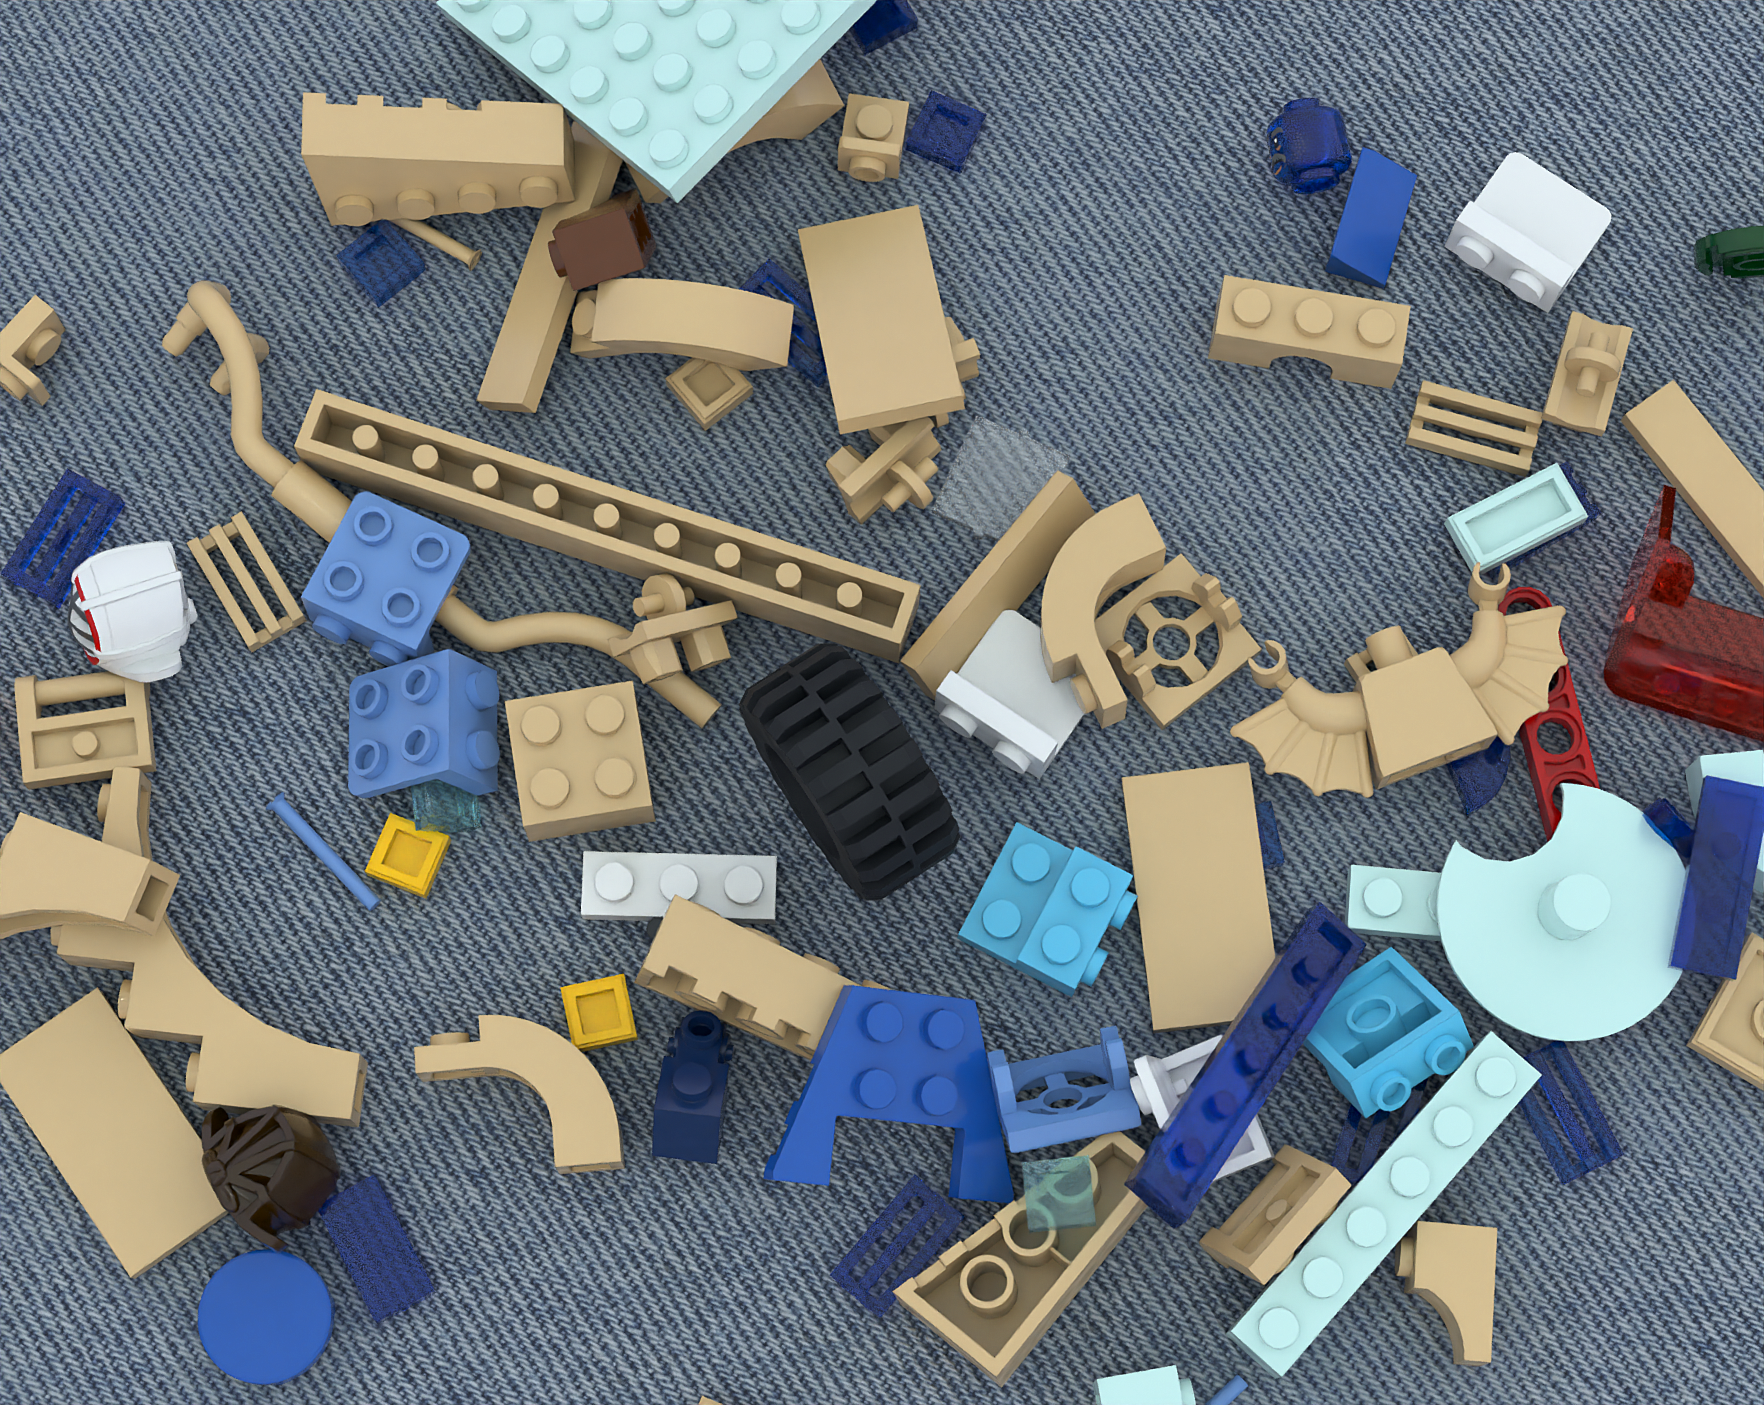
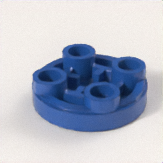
(266, 1317)

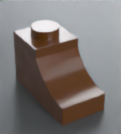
(603, 241)

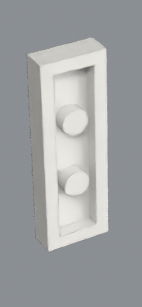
(643, 885)

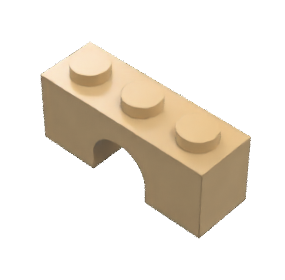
(1269, 320)

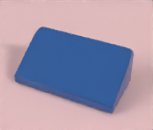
(1371, 219)

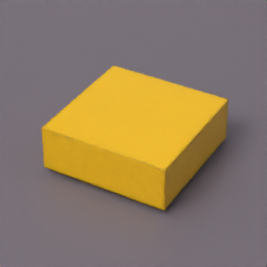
(407, 856)
(599, 1013)

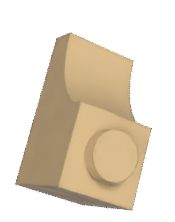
(1455, 1274)

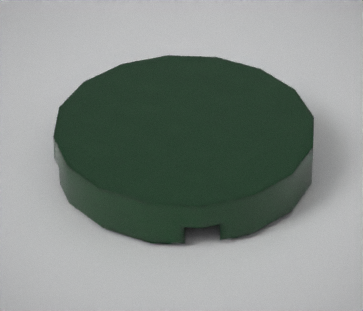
(1736, 250)

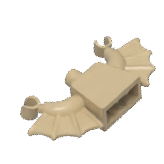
(1412, 707)

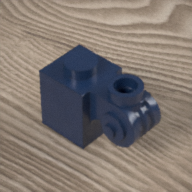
(693, 1090)

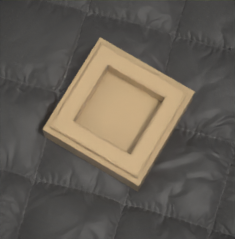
(708, 389)

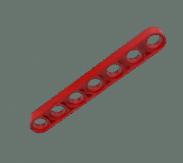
(1546, 768)

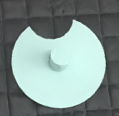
(1573, 933)

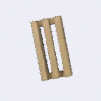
(1478, 406)
(220, 538)

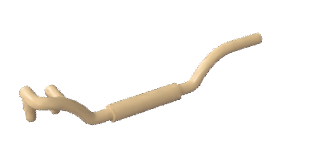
(324, 506)

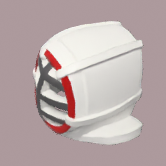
(132, 610)

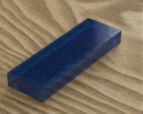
(1719, 879)

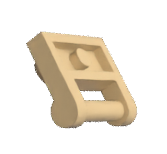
(83, 743)
(1277, 1215)

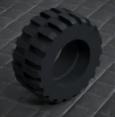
(850, 771)

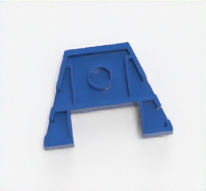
(906, 1063)

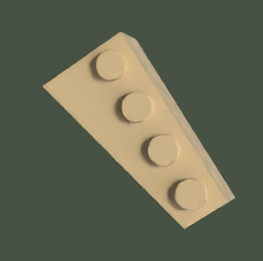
(742, 977)
(1010, 1285)

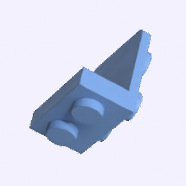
(384, 579)
(424, 725)

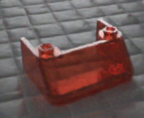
(1681, 648)

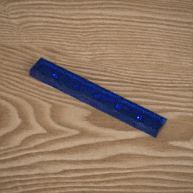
(1245, 1066)

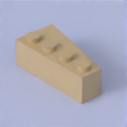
(435, 158)

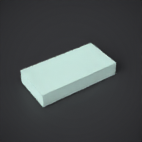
(1516, 519)

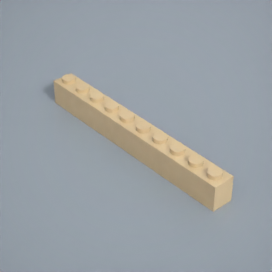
(607, 525)

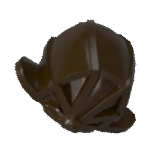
(269, 1169)

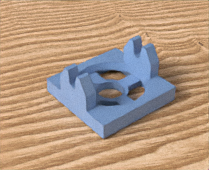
(1100, 1107)

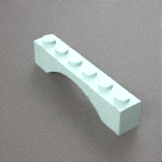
(1383, 1205)

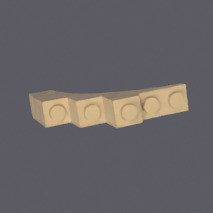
(72, 879)
(170, 999)

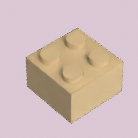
(579, 761)

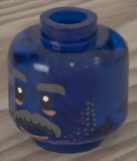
(1308, 146)

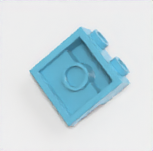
(1048, 910)
(1387, 1034)

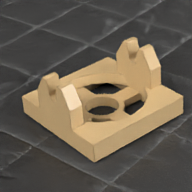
(1179, 580)

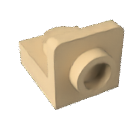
(872, 137)
(27, 341)

